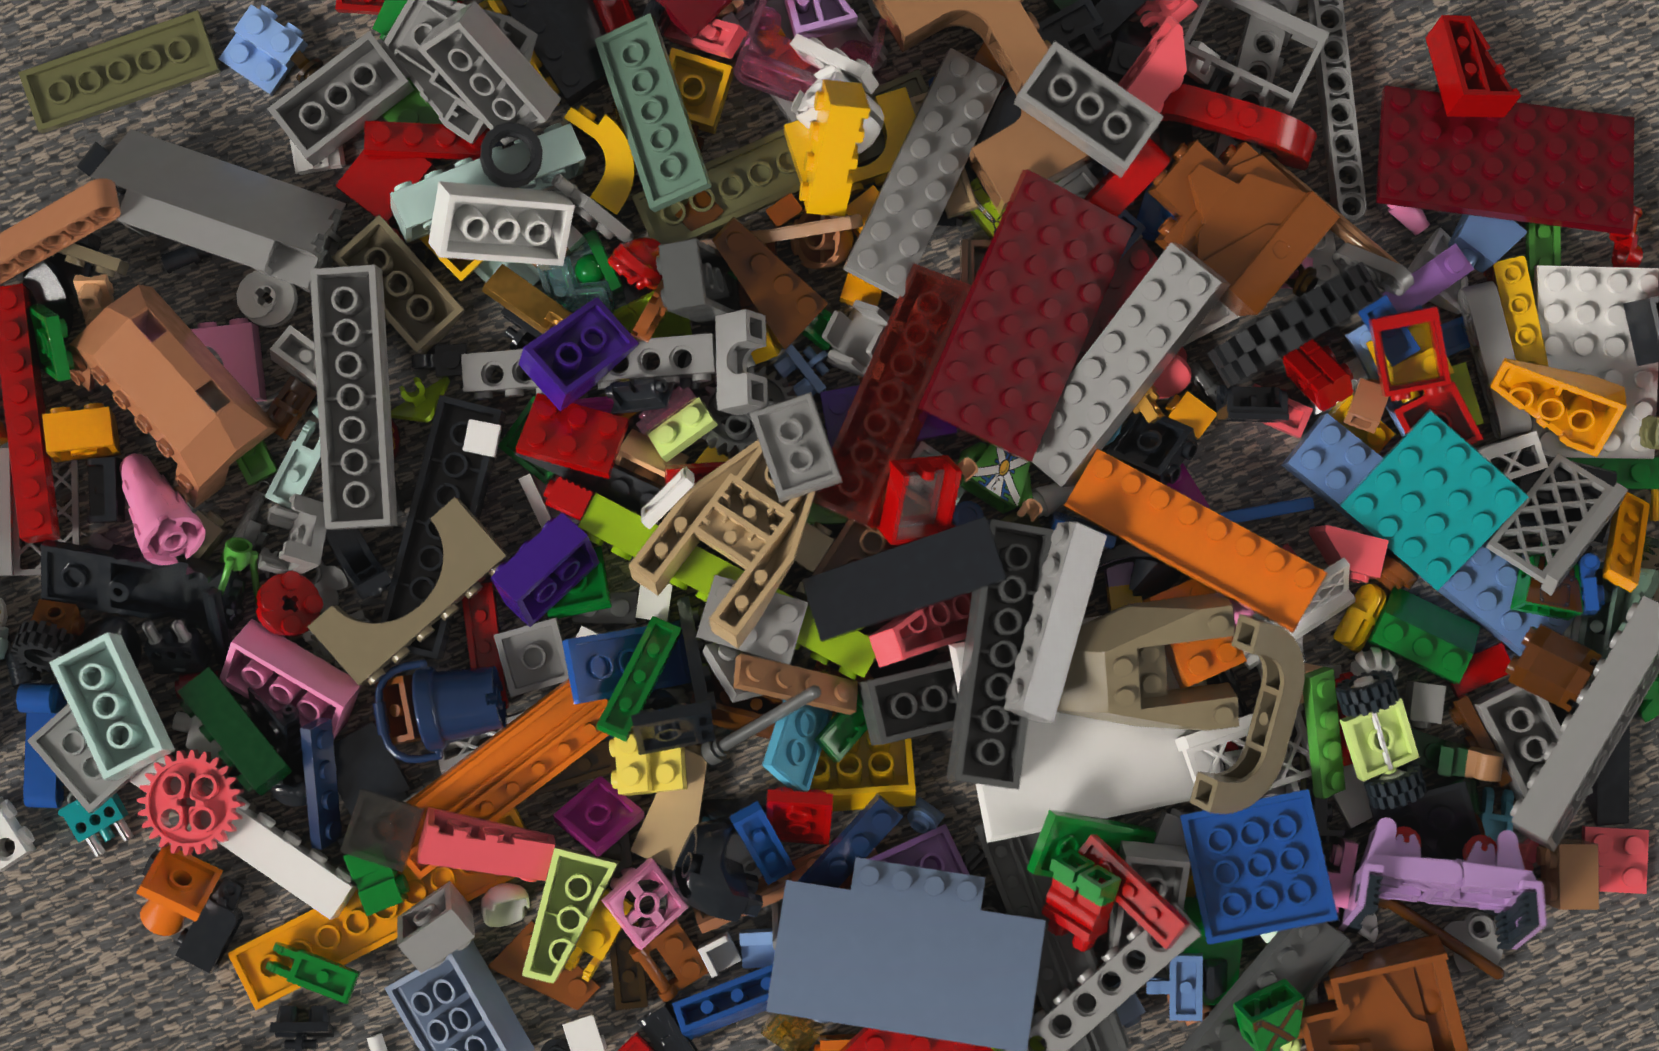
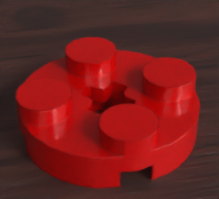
(270, 603)

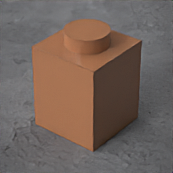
(1366, 406)

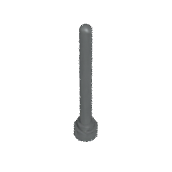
(718, 750)

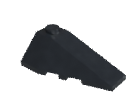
(1611, 790)

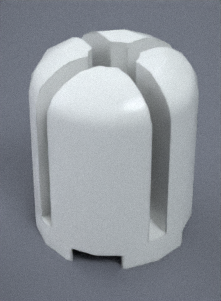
(804, 106)

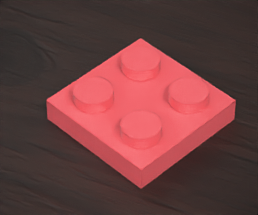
(1620, 857)

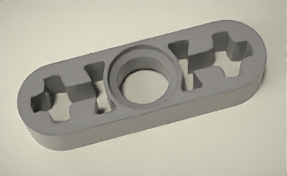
(1385, 273)

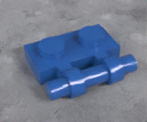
(1592, 594)

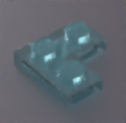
(562, 286)

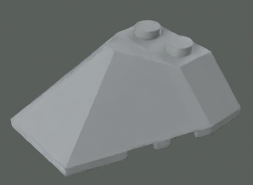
(411, 29)

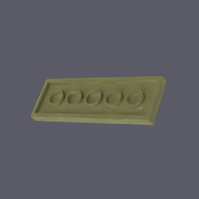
(119, 72)

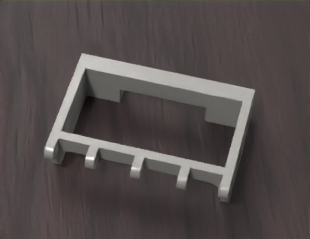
(1302, 32)

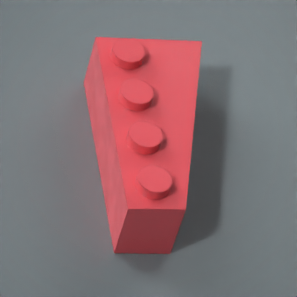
(922, 630)
(484, 846)

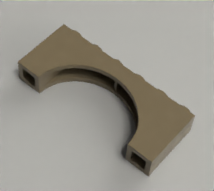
(468, 559)

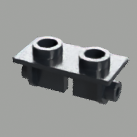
(642, 396)

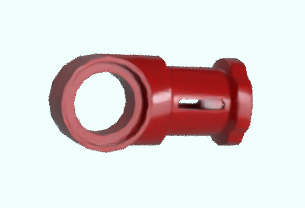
(1627, 244)

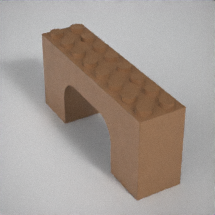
(1018, 51)

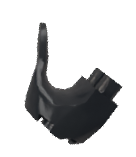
(706, 875)

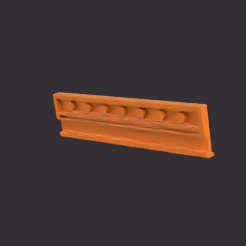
(1195, 540)
(513, 762)

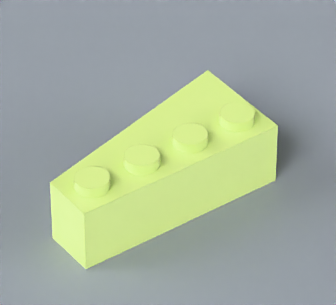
(568, 900)

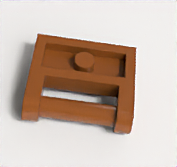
(679, 954)

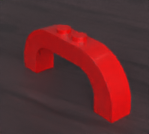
(1243, 120)

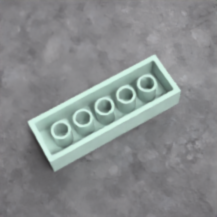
(415, 203)

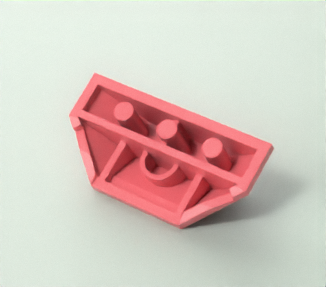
(1159, 66)

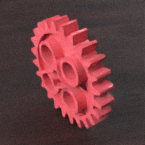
(161, 800)

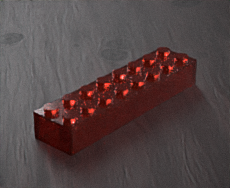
(885, 410)

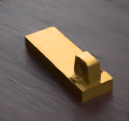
(524, 299)

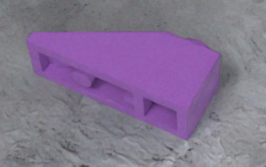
(1432, 279)

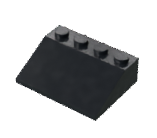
(565, 42)

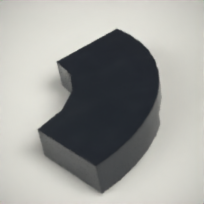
(50, 290)

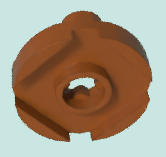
(650, 316)

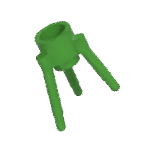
(236, 557)

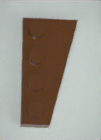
(769, 282)

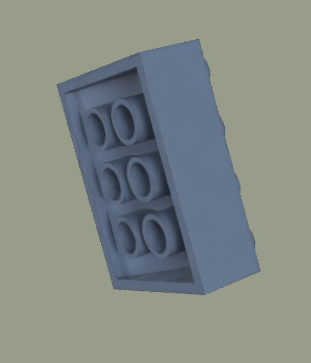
(458, 1007)

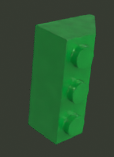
(1425, 635)

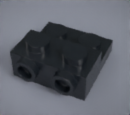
(1155, 447)

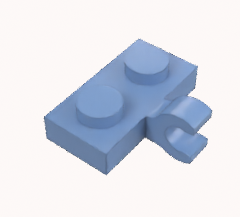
(1183, 987)

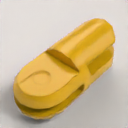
(1361, 617)

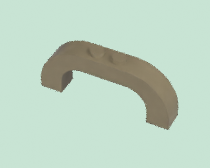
(1270, 724)

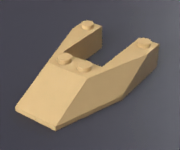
(743, 520)

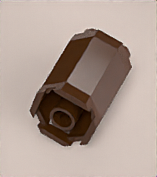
(1552, 666)

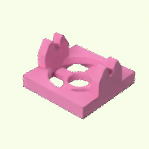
(659, 917)

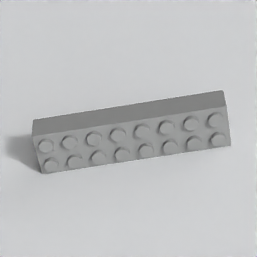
(1127, 360)
(353, 397)
(1592, 730)

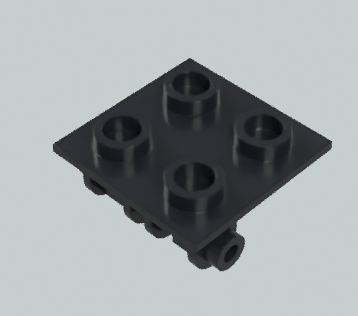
(279, 727)

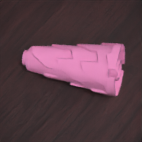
(159, 514)

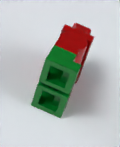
(1078, 900)

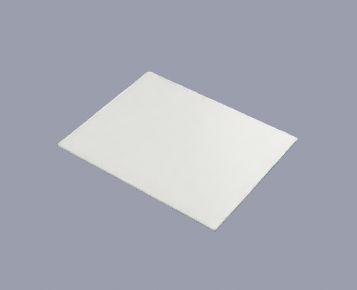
(1088, 769)

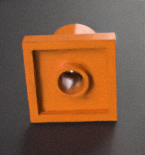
(175, 890)

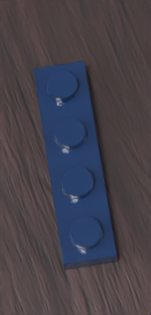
(321, 782)
(855, 841)

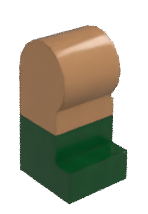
(1470, 762)

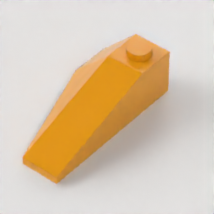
(1568, 403)

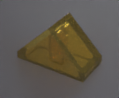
(789, 1032)

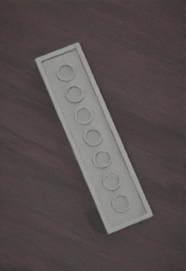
(924, 173)

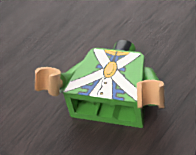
(998, 479)

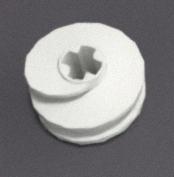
(254, 306)

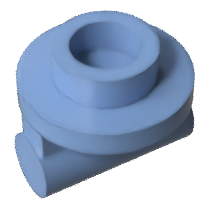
(924, 816)

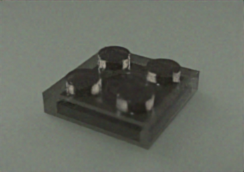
(382, 830)

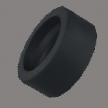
(516, 131)

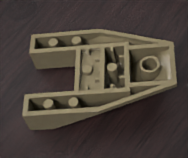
(1122, 666)

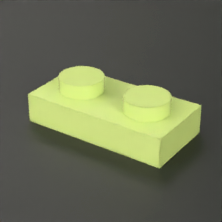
(682, 429)

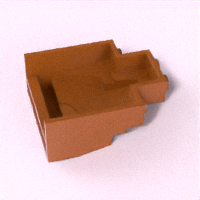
(1239, 219)
(1388, 1003)

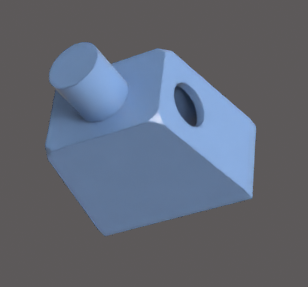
(1485, 239)

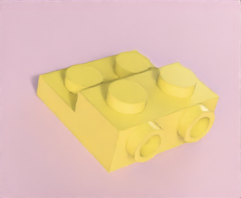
(647, 772)

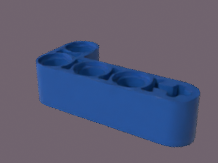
(40, 704)

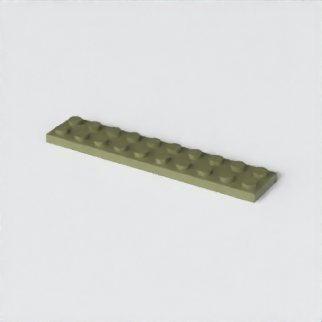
(752, 178)

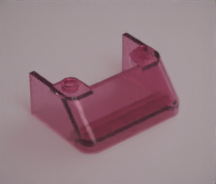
(773, 66)

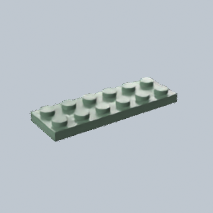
(652, 113)

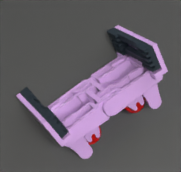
(1485, 879)

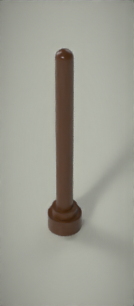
(1447, 939)

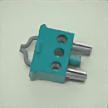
(75, 814)

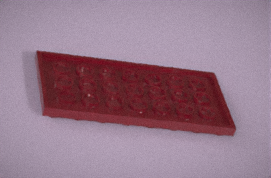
(1522, 167)
(1026, 316)

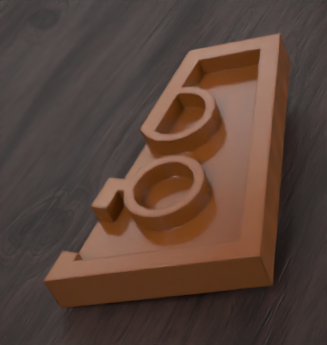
(569, 987)

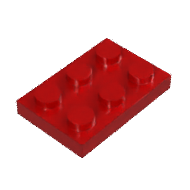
(573, 437)
(800, 815)

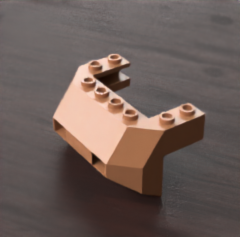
(161, 385)

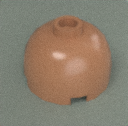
(822, 250)

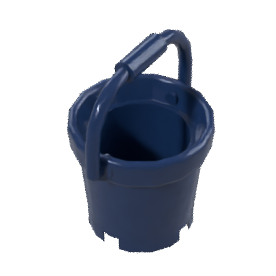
(446, 706)

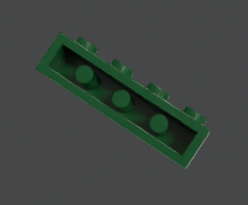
(234, 731)

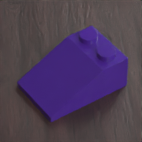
(576, 353)

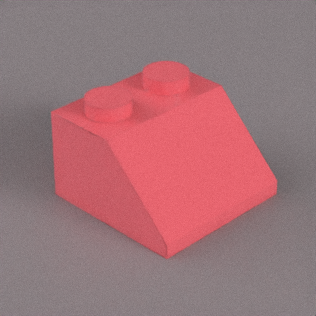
(1361, 551)

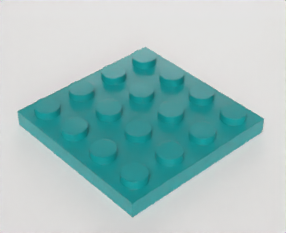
(1434, 500)

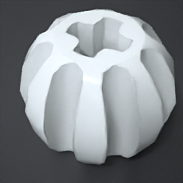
(1374, 660)

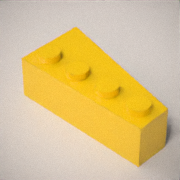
(834, 147)

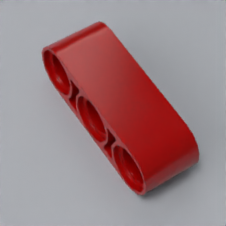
(1117, 193)

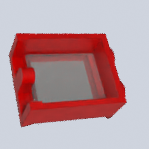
(919, 498)

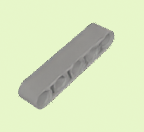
(1489, 347)

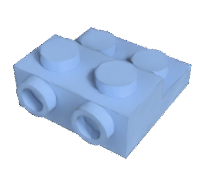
(263, 48)

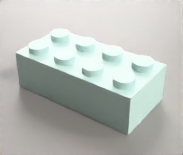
(112, 706)

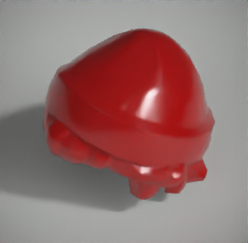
(637, 262)

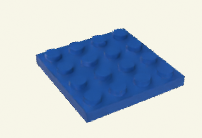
(1259, 868)

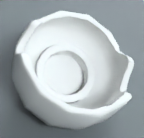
(504, 905)

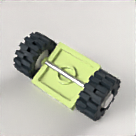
(1380, 739)

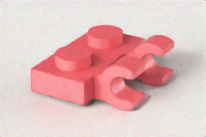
(1162, 9)

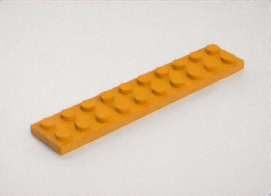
(350, 933)

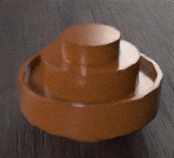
(1396, 573)

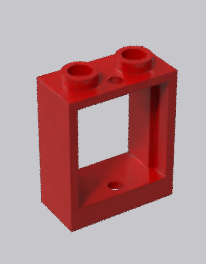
(1429, 385)

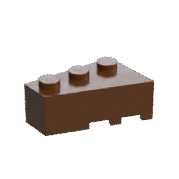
(739, 713)

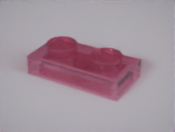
(653, 418)

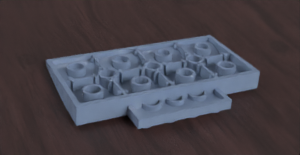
(907, 957)

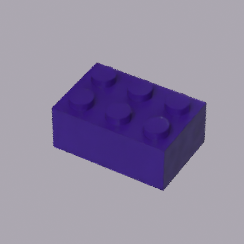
(545, 569)

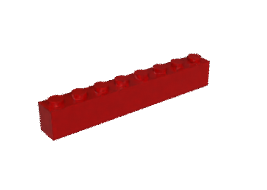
(24, 422)

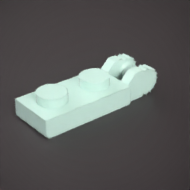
(296, 469)

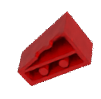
(1466, 71)

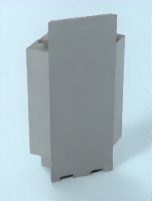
(223, 208)

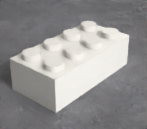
(500, 224)

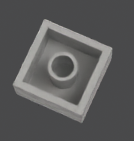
(435, 927)

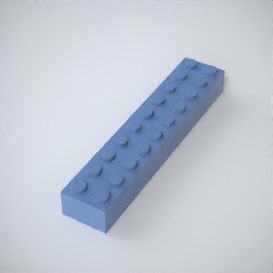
(1336, 461)

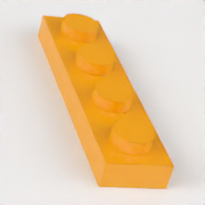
(1626, 543)

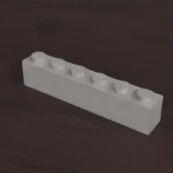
(1055, 622)

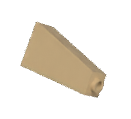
(673, 815)

